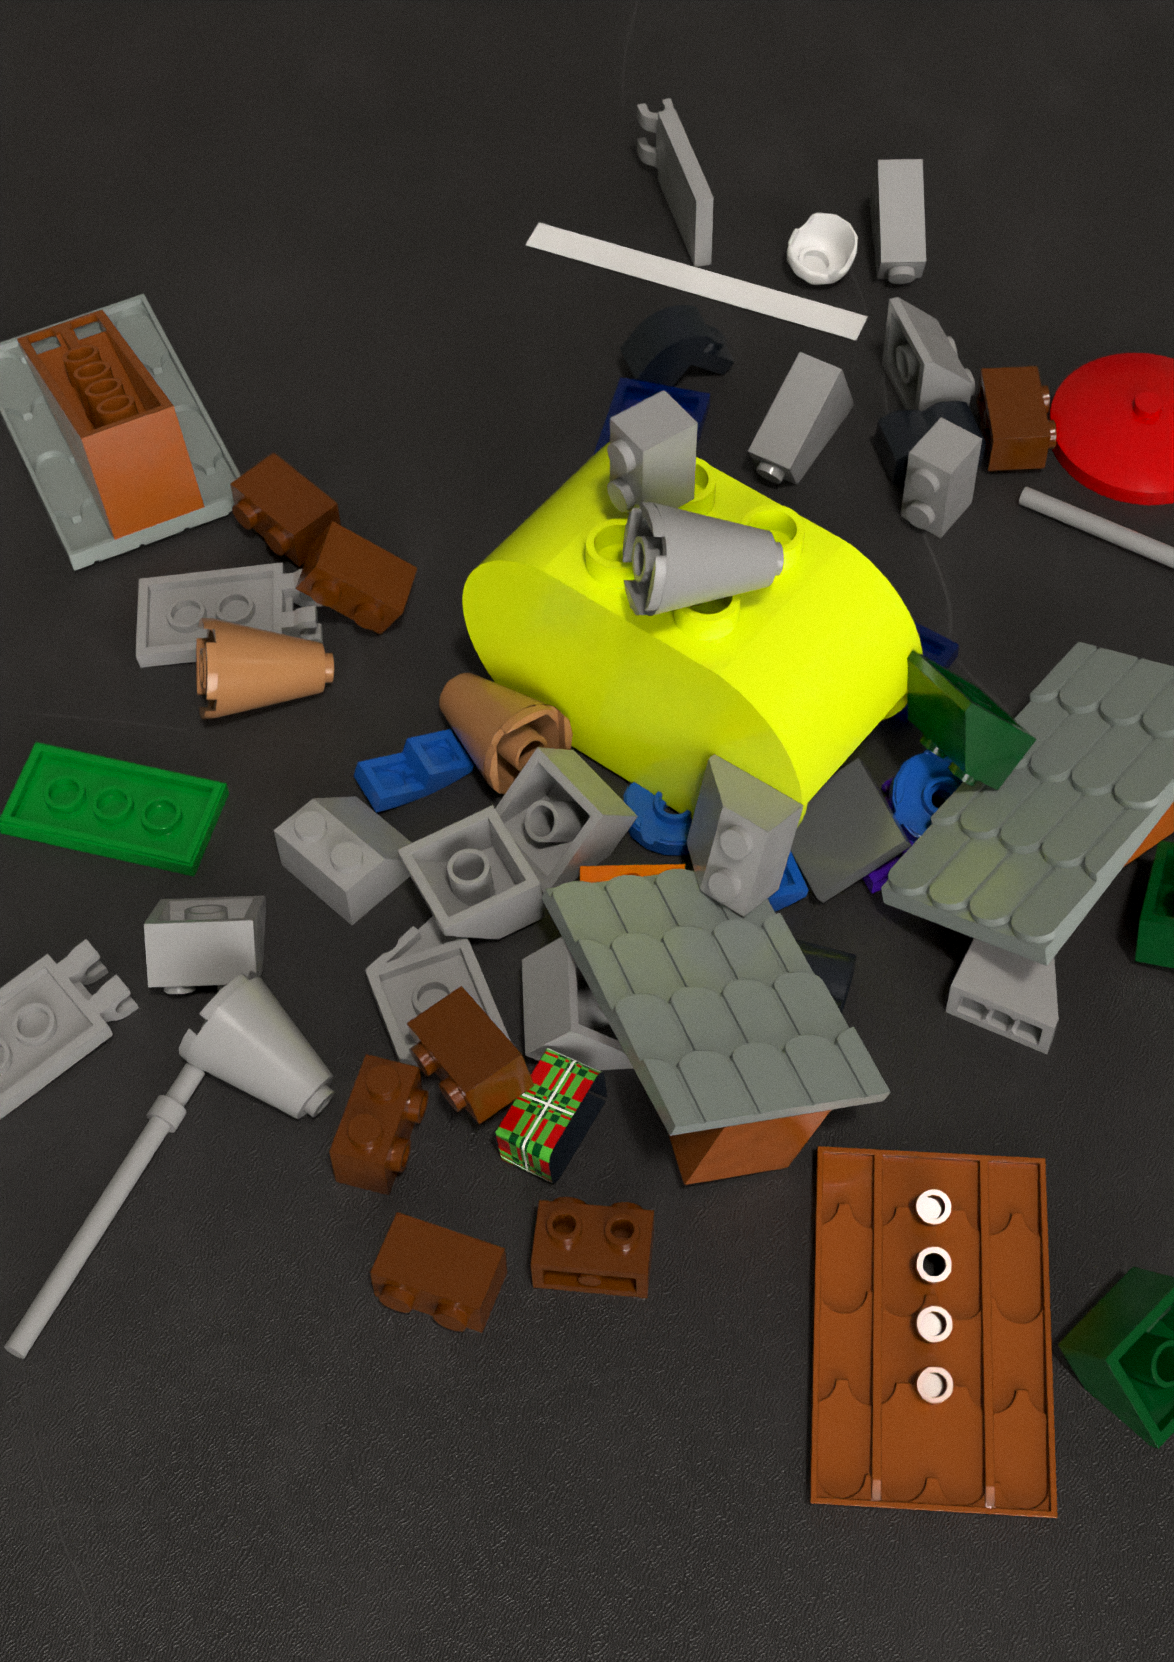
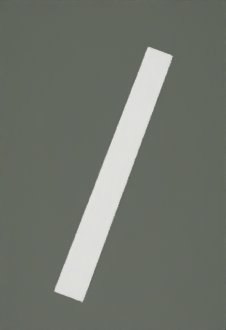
(698, 281)

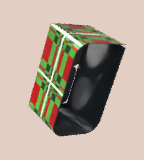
(551, 1117)

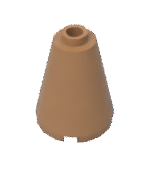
(256, 668)
(501, 726)

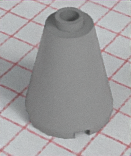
(693, 558)
(259, 1049)

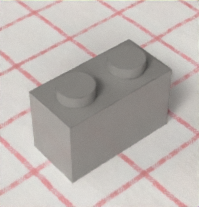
(652, 454)
(940, 477)

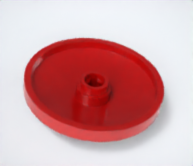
(1119, 427)

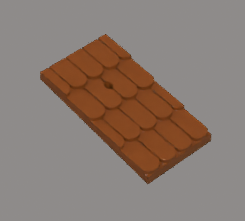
(923, 1380)

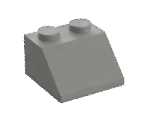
(922, 359)
(563, 815)
(740, 836)
(343, 854)
(475, 878)
(204, 941)
(564, 1011)

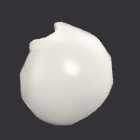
(822, 249)

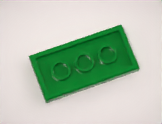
(114, 808)

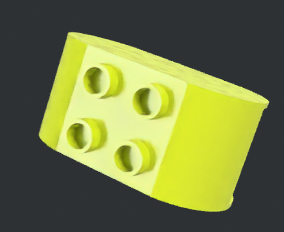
(760, 677)

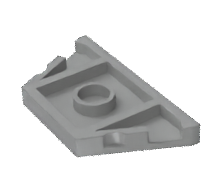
(421, 973)

